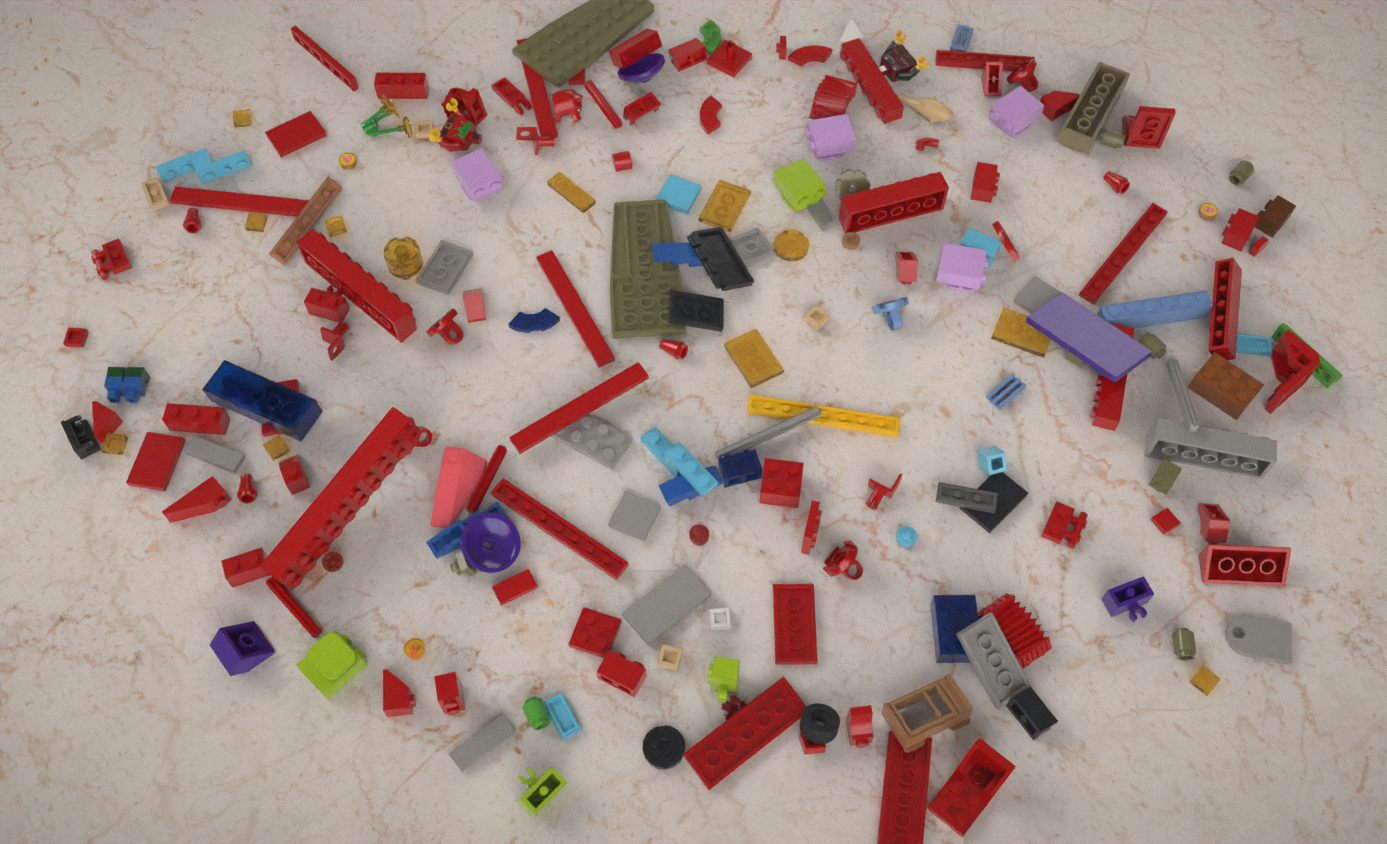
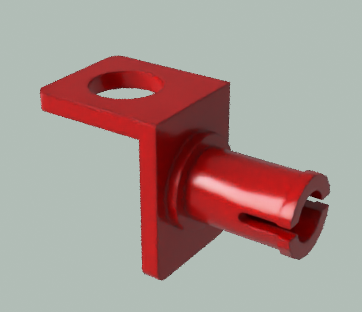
(533, 136)
(335, 338)
(880, 490)

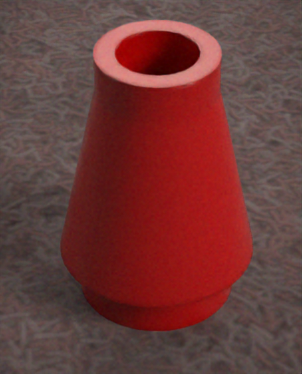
(1117, 182)
(192, 221)
(674, 348)
(246, 491)

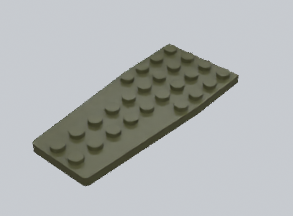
(580, 37)
(636, 282)

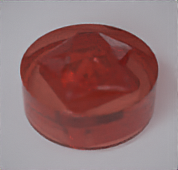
(699, 534)
(332, 561)

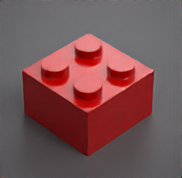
(781, 483)

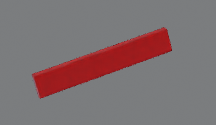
(324, 58)
(977, 60)

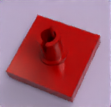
(729, 58)

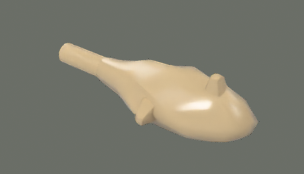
(928, 107)

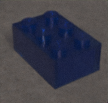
(949, 616)

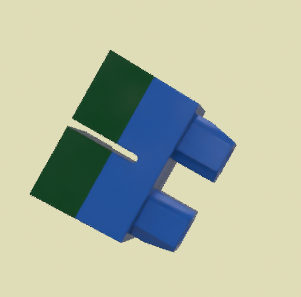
(126, 383)

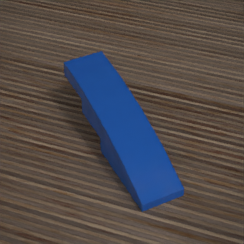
(676, 253)
(449, 538)

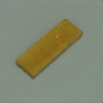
(571, 192)

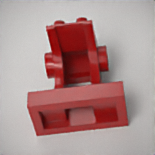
(467, 101)

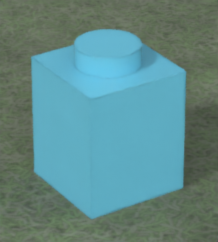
(992, 460)

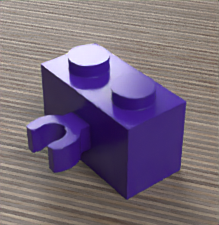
(1129, 598)

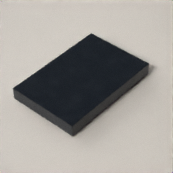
(696, 310)
(1008, 498)

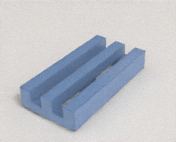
(959, 48)
(1015, 382)

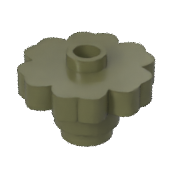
(850, 178)

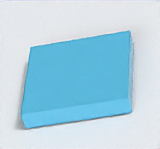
(679, 193)

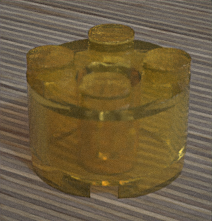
(403, 257)

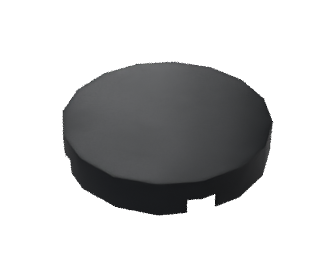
(663, 747)

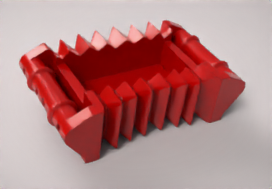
(832, 97)
(1018, 629)

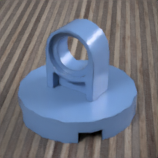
(892, 312)

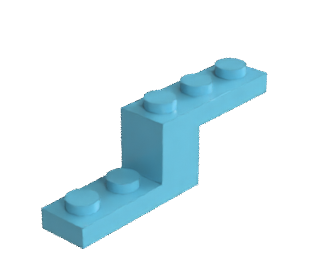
(203, 165)
(679, 461)

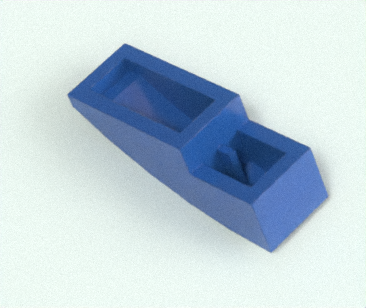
(680, 489)

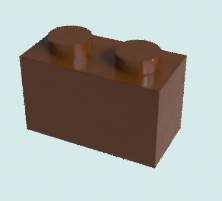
(1274, 216)

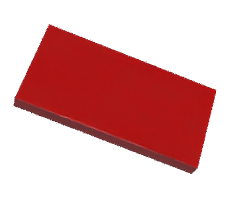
(794, 624)

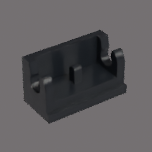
(81, 436)
(1031, 713)

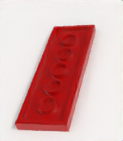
(745, 733)
(904, 793)

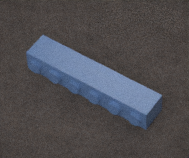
(1158, 310)

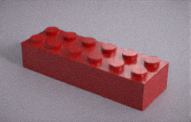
(893, 202)

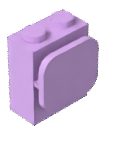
(1015, 112)
(831, 137)
(477, 175)
(962, 267)

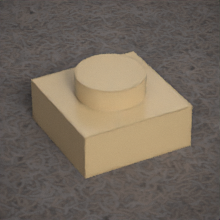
(423, 129)
(816, 317)
(669, 657)

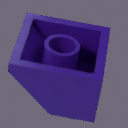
(241, 647)

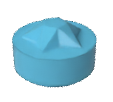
(906, 536)

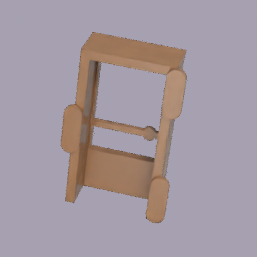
(953, 698)

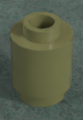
(1112, 138)
(1241, 172)
(1154, 344)
(1184, 644)

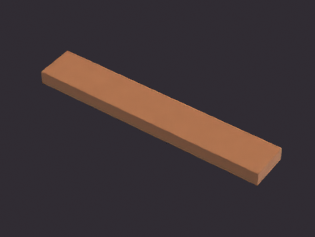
(305, 220)

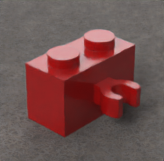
(327, 304)

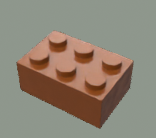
(1225, 386)

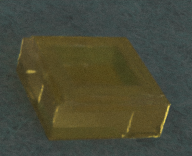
(242, 118)
(256, 222)
(335, 226)
(114, 444)
(276, 447)
(1204, 680)

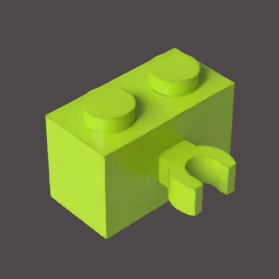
(723, 676)
(540, 789)

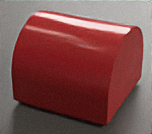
(622, 161)

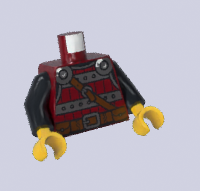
(899, 63)

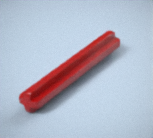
(603, 104)
(486, 479)
(294, 607)

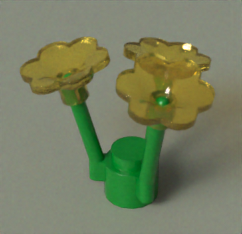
(371, 125)

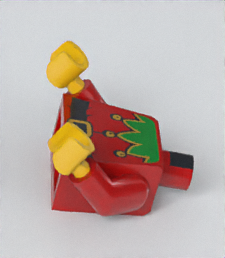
(457, 132)

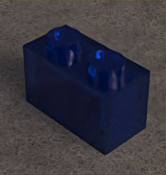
(740, 468)

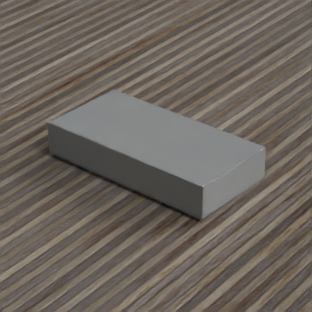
(822, 215)

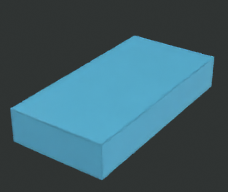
(1254, 345)
(562, 716)

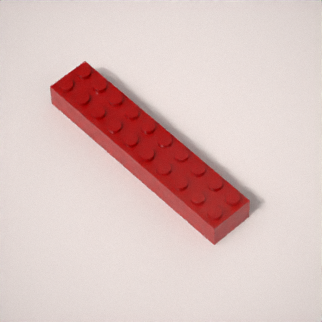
(341, 499)

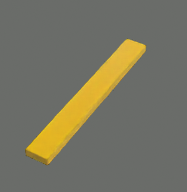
(829, 416)

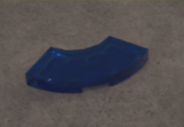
(534, 322)

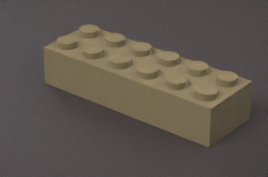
(1093, 108)

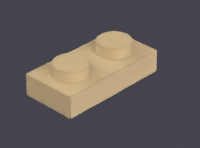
(155, 194)

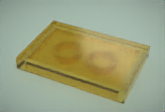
(724, 205)
(1016, 332)
(753, 358)

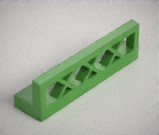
(1325, 371)

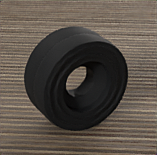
(817, 733)

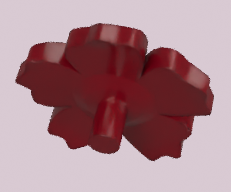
(733, 706)

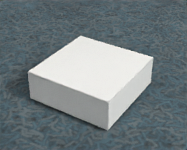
(720, 618)

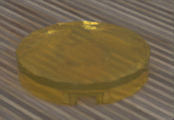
(791, 245)

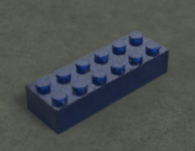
(262, 400)

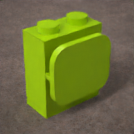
(799, 185)
(332, 663)

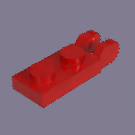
(511, 95)

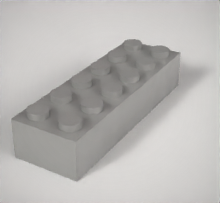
(1211, 448)

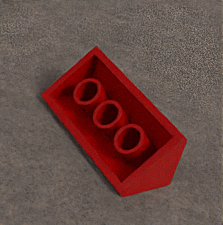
(1244, 564)

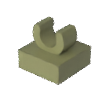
(462, 566)

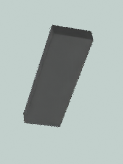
(966, 497)

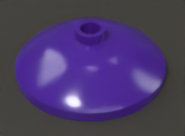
(642, 69)
(501, 536)

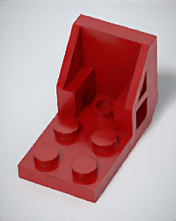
(1147, 127)
(1292, 357)
(971, 787)

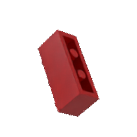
(635, 48)
(401, 85)
(196, 419)

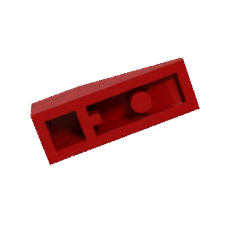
(202, 500)

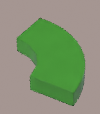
(711, 36)

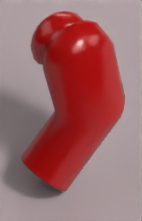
(921, 143)

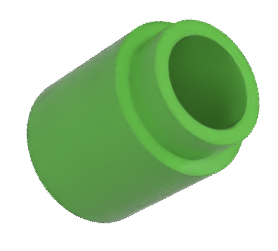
(536, 713)

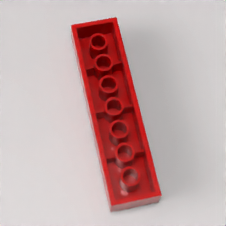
(357, 285)

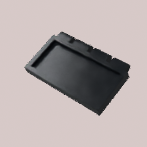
(720, 259)

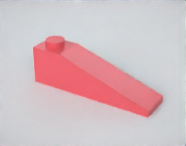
(456, 482)

